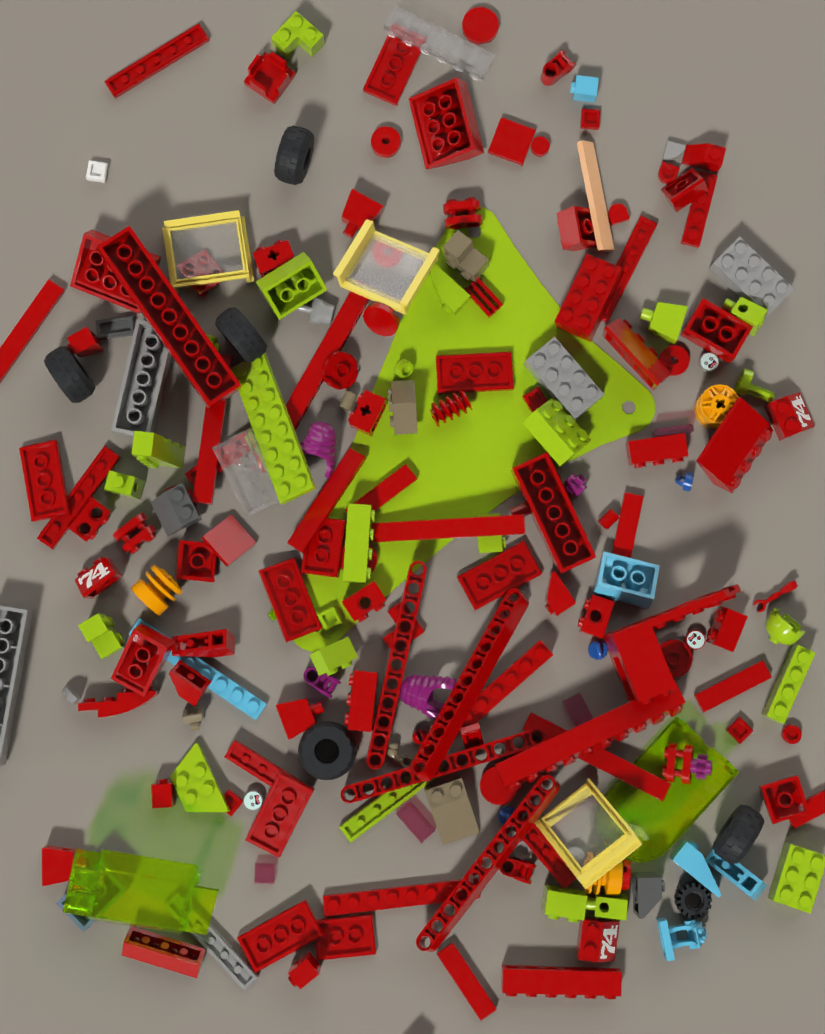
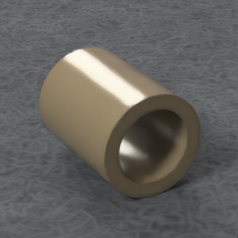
(348, 401)

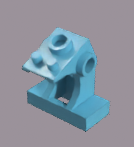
(695, 933)

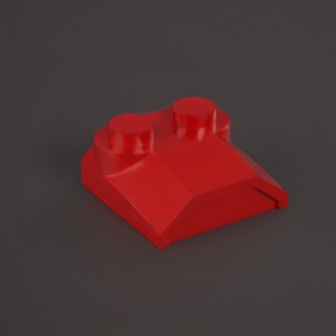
(195, 561)
(784, 799)

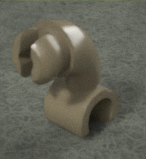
(393, 754)

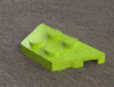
(197, 784)

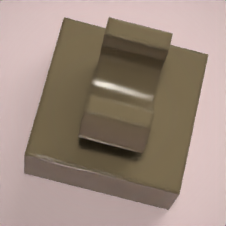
(193, 717)

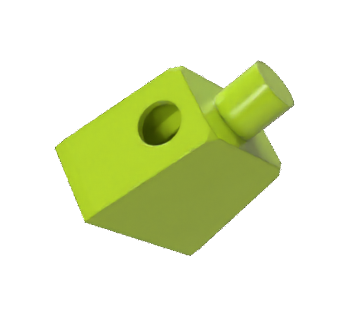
(747, 312)
(665, 320)
(124, 485)
(617, 906)

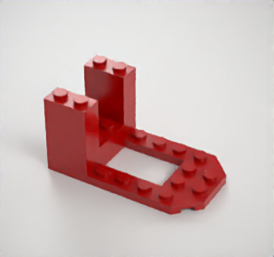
(638, 653)

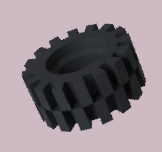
(705, 899)

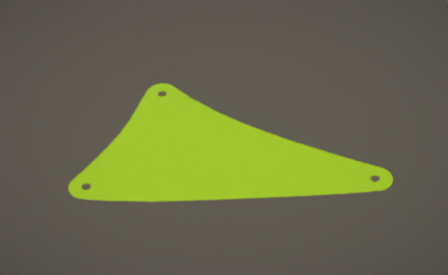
(468, 460)

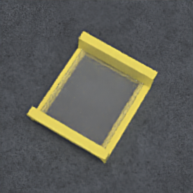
(207, 249)
(384, 268)
(588, 834)

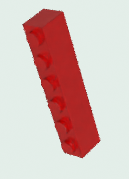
(508, 681)
(561, 981)

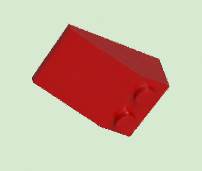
(142, 659)

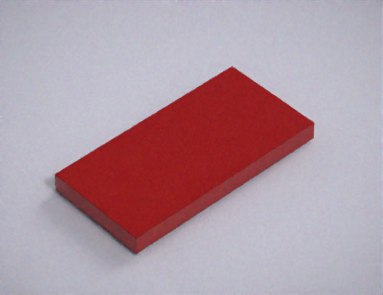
(392, 70)
(474, 372)
(44, 480)
(499, 575)
(290, 599)
(279, 814)
(280, 936)

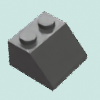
(176, 509)
(646, 892)

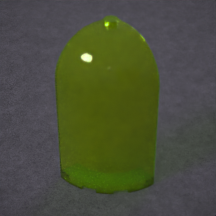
(663, 822)

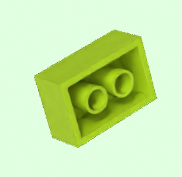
(291, 285)
(556, 431)
(797, 877)

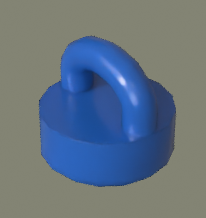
(688, 480)
(597, 650)
(505, 813)

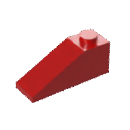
(205, 644)

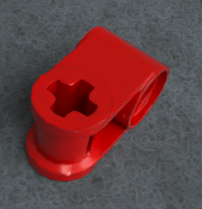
(559, 66)
(520, 870)

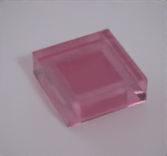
(264, 873)

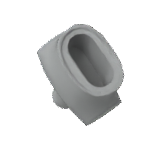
(319, 311)

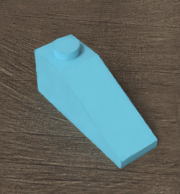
(694, 863)
(737, 875)

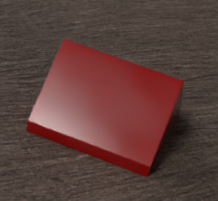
(685, 189)

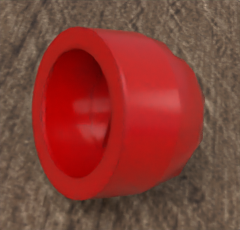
(415, 737)

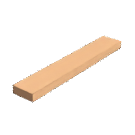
(595, 196)

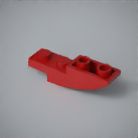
(126, 701)

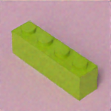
(357, 543)
(788, 684)

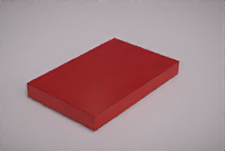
(325, 551)
(346, 937)

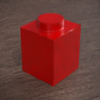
(162, 794)

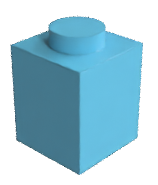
(584, 88)

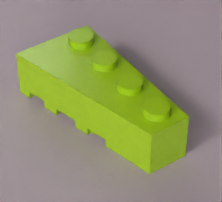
(157, 451)

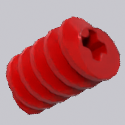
(450, 407)

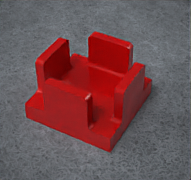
(269, 76)

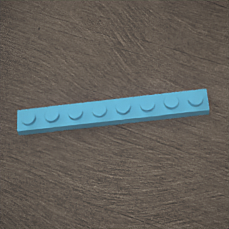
(220, 683)

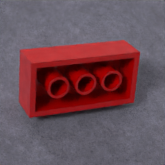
(589, 297)

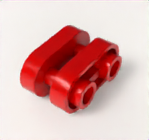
(469, 205)
(133, 544)
(672, 753)

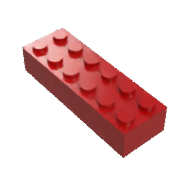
(553, 513)

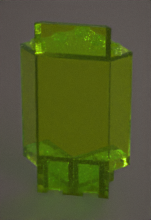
(139, 892)

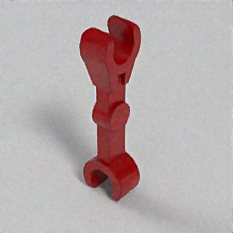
(786, 588)

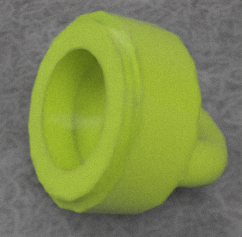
(404, 368)

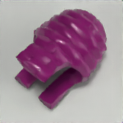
(321, 442)
(419, 689)

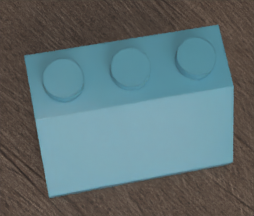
(626, 580)

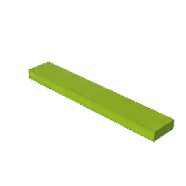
(380, 808)

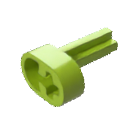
(744, 386)

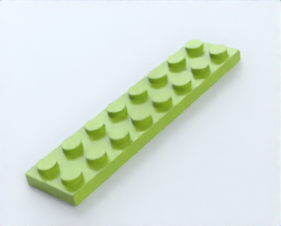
(273, 429)

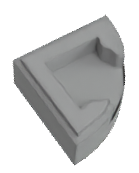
(673, 150)
(72, 697)

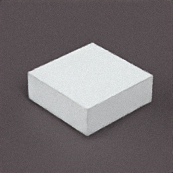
(97, 171)

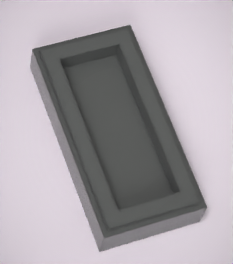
(115, 327)

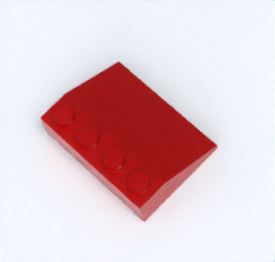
(446, 124)
(96, 277)
(636, 354)
(734, 446)

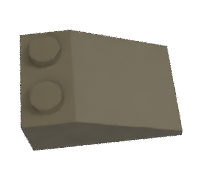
(451, 810)

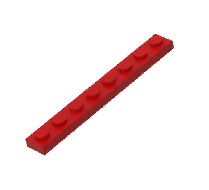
(390, 897)

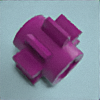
(575, 485)
(701, 766)

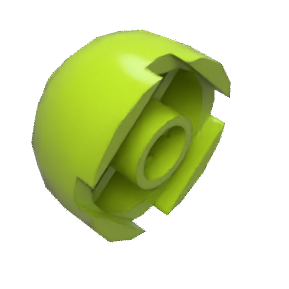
(783, 628)

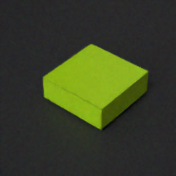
(329, 618)

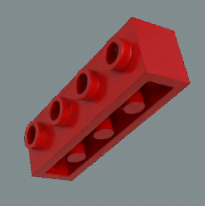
(163, 952)

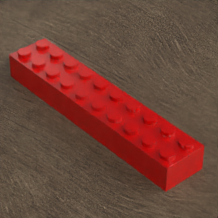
(169, 317)
(587, 737)

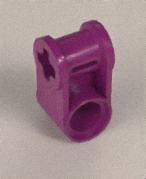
(322, 682)

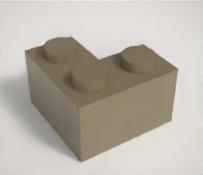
(463, 256)
(403, 405)

